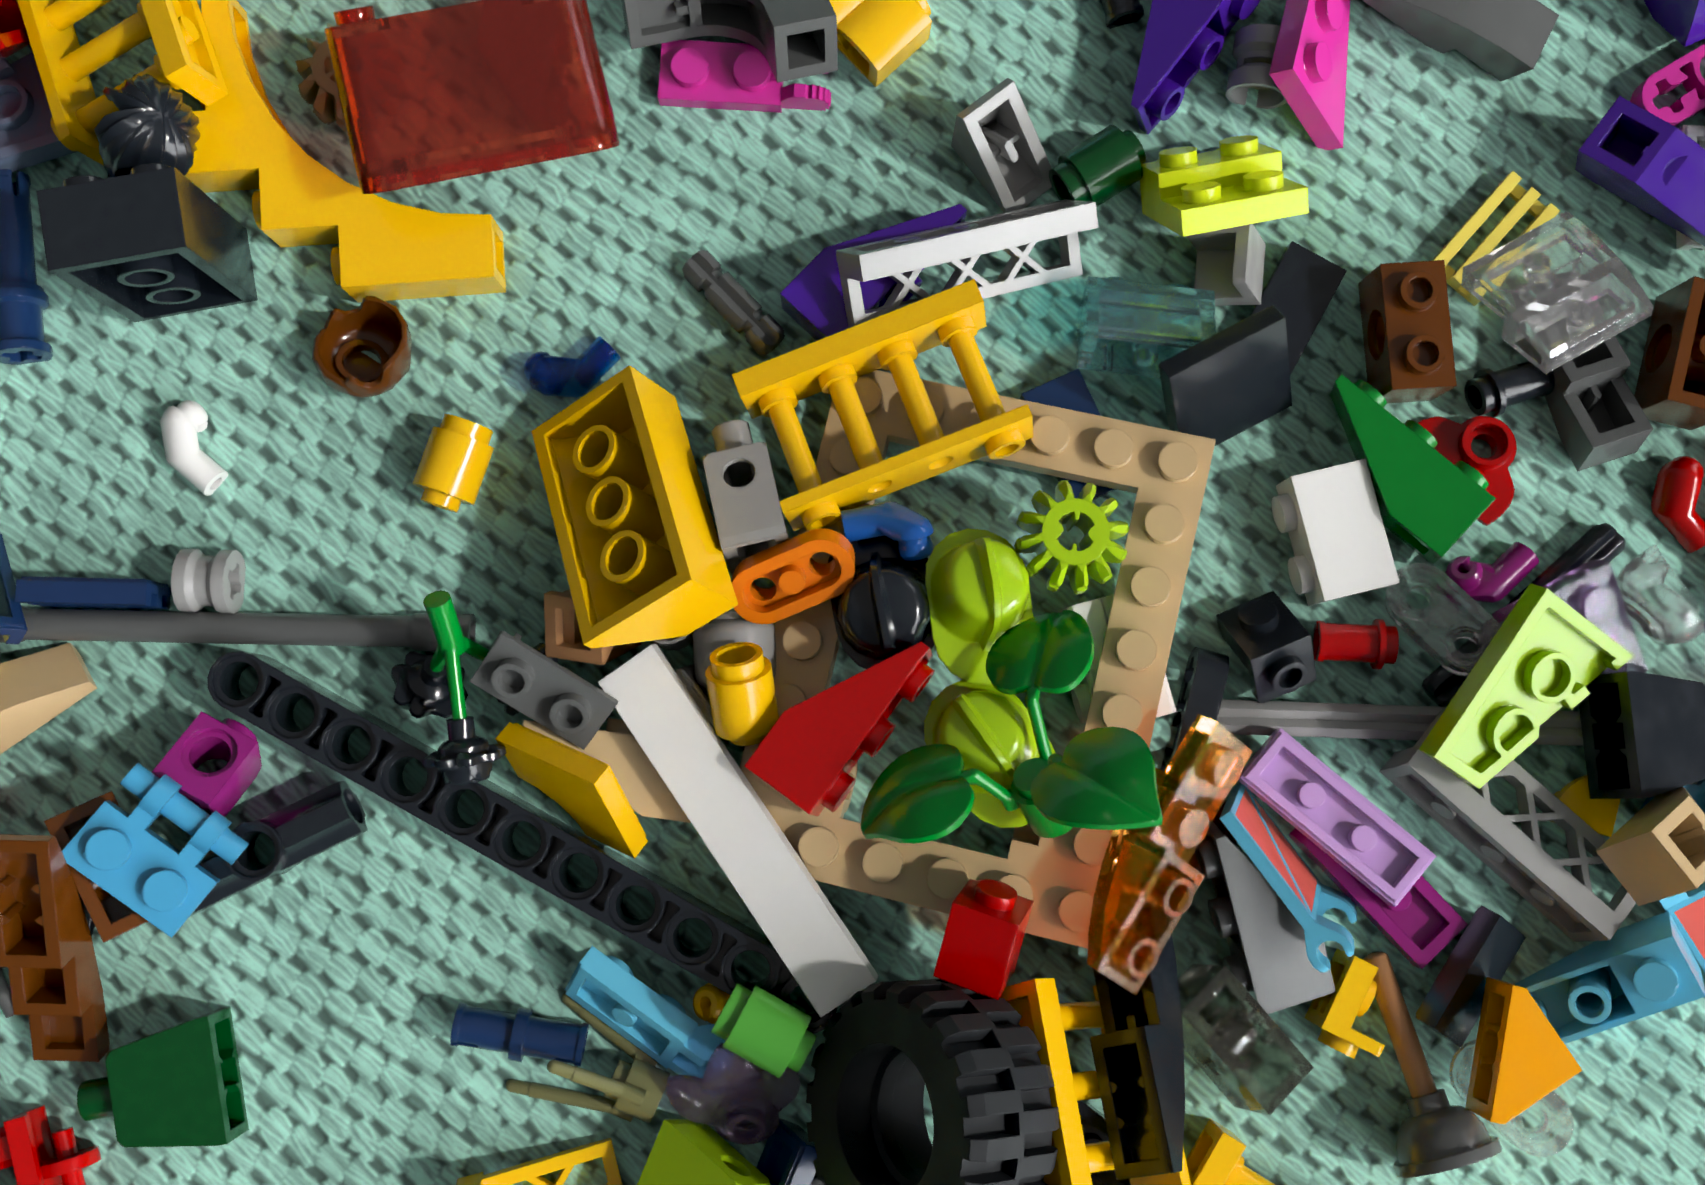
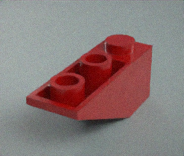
(824, 736)

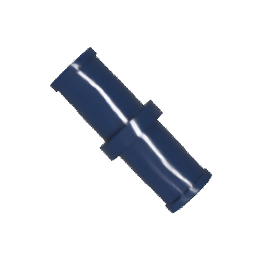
(519, 1034)

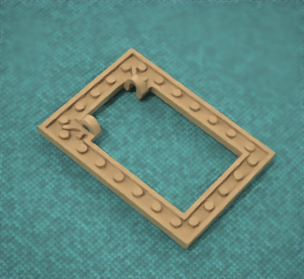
(1059, 872)

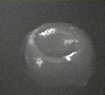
(1658, 600)

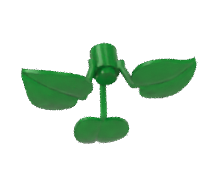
(1097, 784)

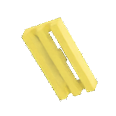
(1525, 201)

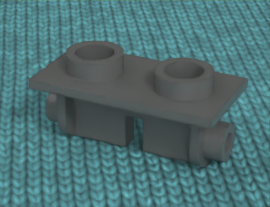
(543, 690)

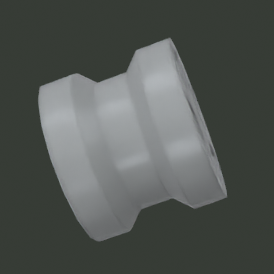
(208, 580)

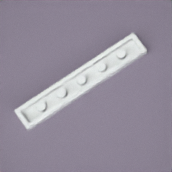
(739, 830)

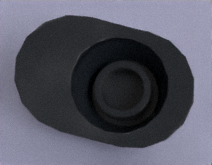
(883, 605)

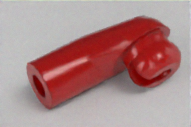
(1676, 500)

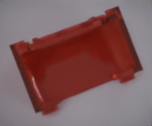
(468, 89)

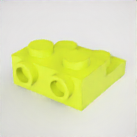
(1219, 187)

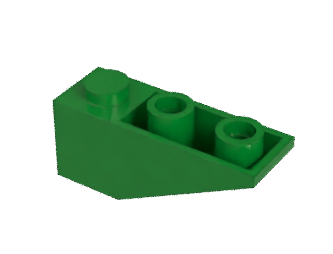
(1416, 487)

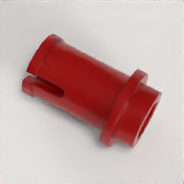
(1356, 643)

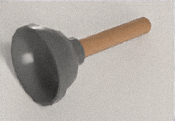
(1436, 1133)

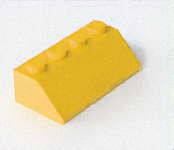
(631, 515)

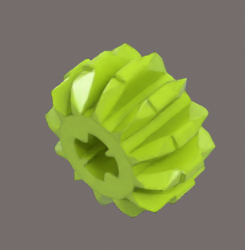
(1095, 545)

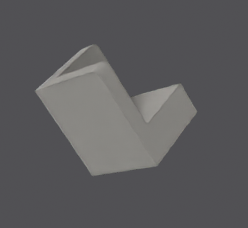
(1230, 264)

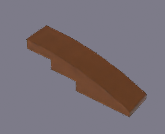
(49, 951)

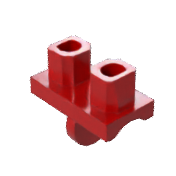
(29, 1148)

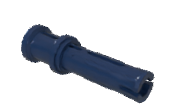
(20, 296)

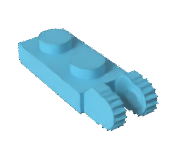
(640, 1015)

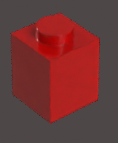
(983, 937)

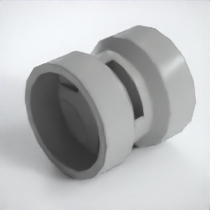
(1254, 53)

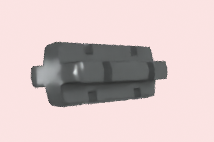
(733, 302)

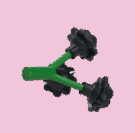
(435, 687)

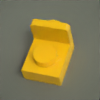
(1338, 1010)

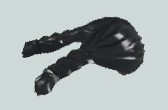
(148, 127)

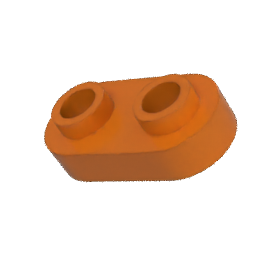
(796, 576)

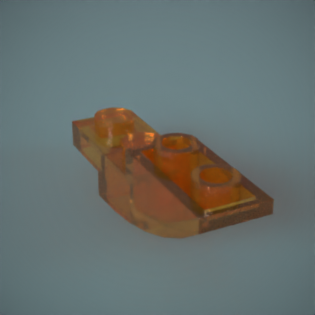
(1146, 870)

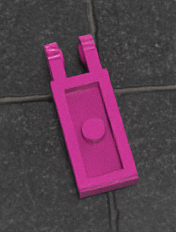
(729, 79)

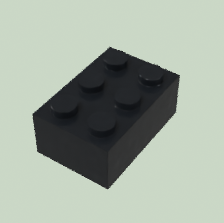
(146, 243)

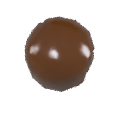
(372, 328)

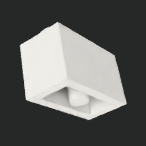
(1334, 533)

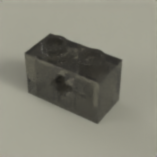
(1237, 1040)

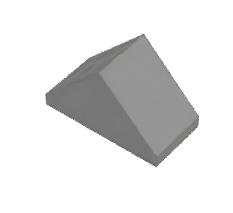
(1003, 148)

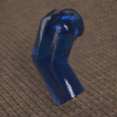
(570, 375)

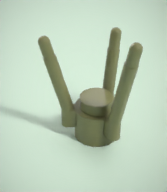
(629, 1093)

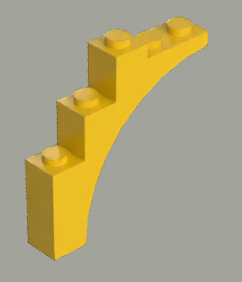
(382, 244)

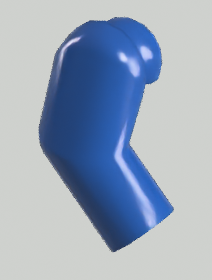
(893, 521)

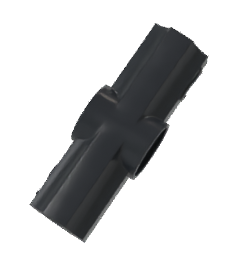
(297, 835)

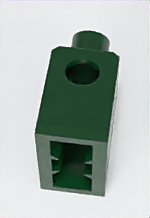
(172, 1087)

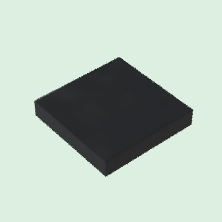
(1229, 379)

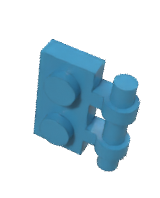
(142, 867)

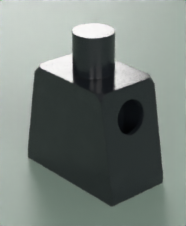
(1642, 734)

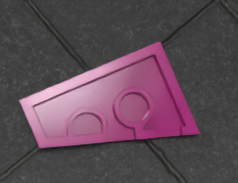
(1312, 66)

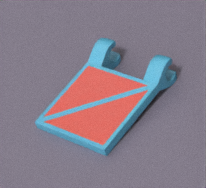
(1288, 875)

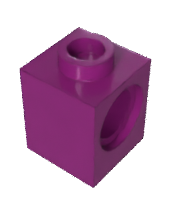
(209, 740)

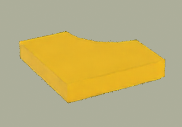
(578, 784)

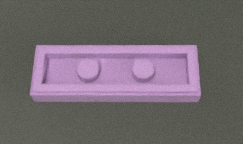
(1336, 817)

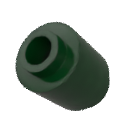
(1099, 166)

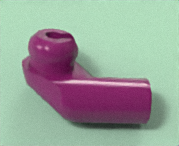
(1493, 581)

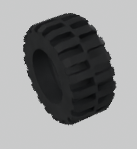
(981, 1082)

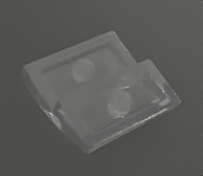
(1557, 291)

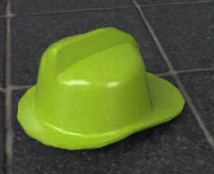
(974, 596)
(991, 735)

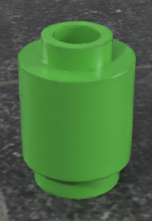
(764, 1030)

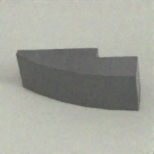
(1494, 34)
(1596, 408)

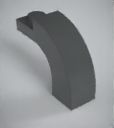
(791, 34)

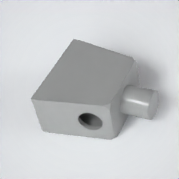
(743, 493)

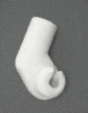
(182, 448)

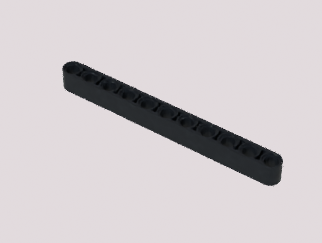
(436, 804)

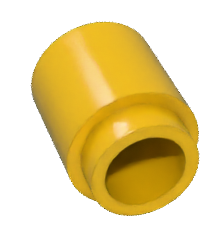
(454, 463)
(741, 693)

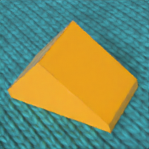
(1515, 1055)

